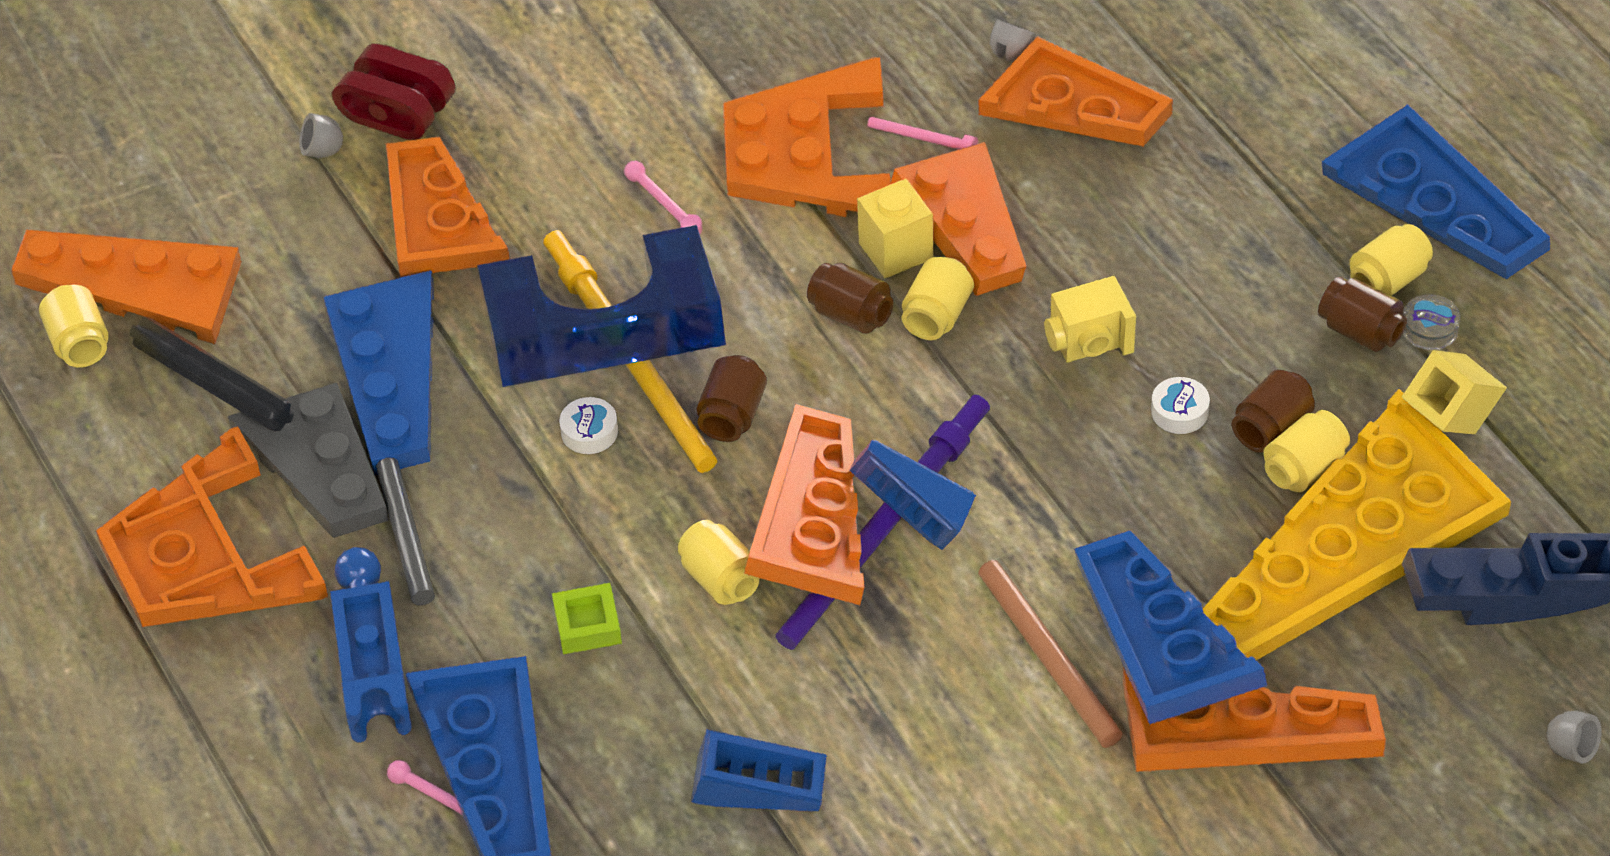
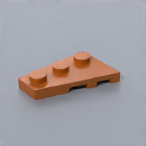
(1074, 96)
(435, 213)
(969, 215)

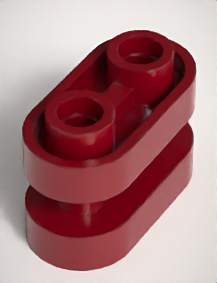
(394, 91)

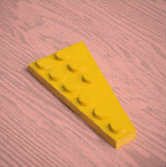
(1353, 528)

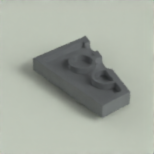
(320, 461)

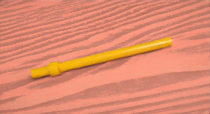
(581, 279)

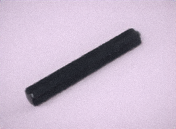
(212, 374)

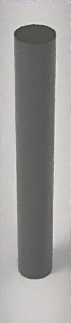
(405, 531)

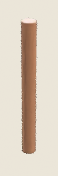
(1050, 654)

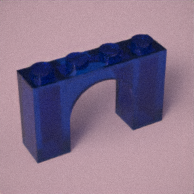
(546, 340)

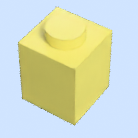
(895, 228)
(1454, 392)

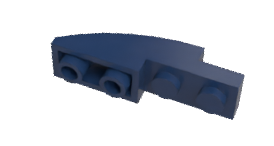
(1507, 585)

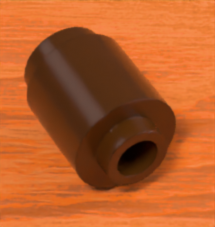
(850, 297)
(1362, 313)
(730, 397)
(1272, 409)

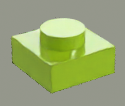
(586, 618)

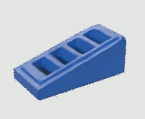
(916, 493)
(738, 791)

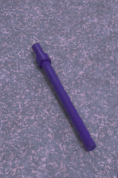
(945, 446)

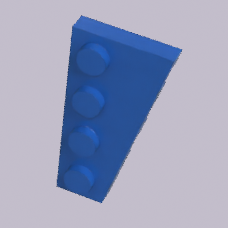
(1431, 185)
(387, 363)
(1161, 633)
(489, 751)

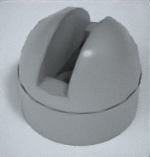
(1009, 40)
(320, 136)
(1574, 736)

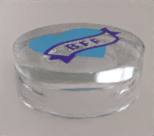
(1431, 322)

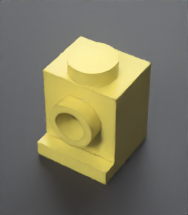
(1091, 320)

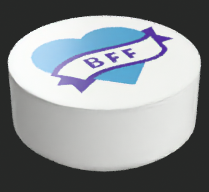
(1180, 405)
(588, 425)

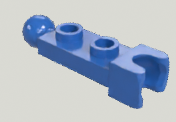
(368, 644)

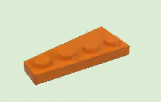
(1258, 730)

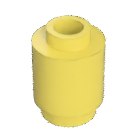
(1392, 259)
(936, 298)
(74, 325)
(1305, 450)
(717, 562)

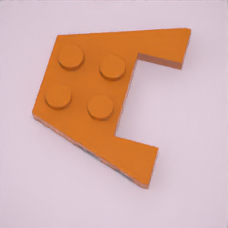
(782, 140)
(180, 558)

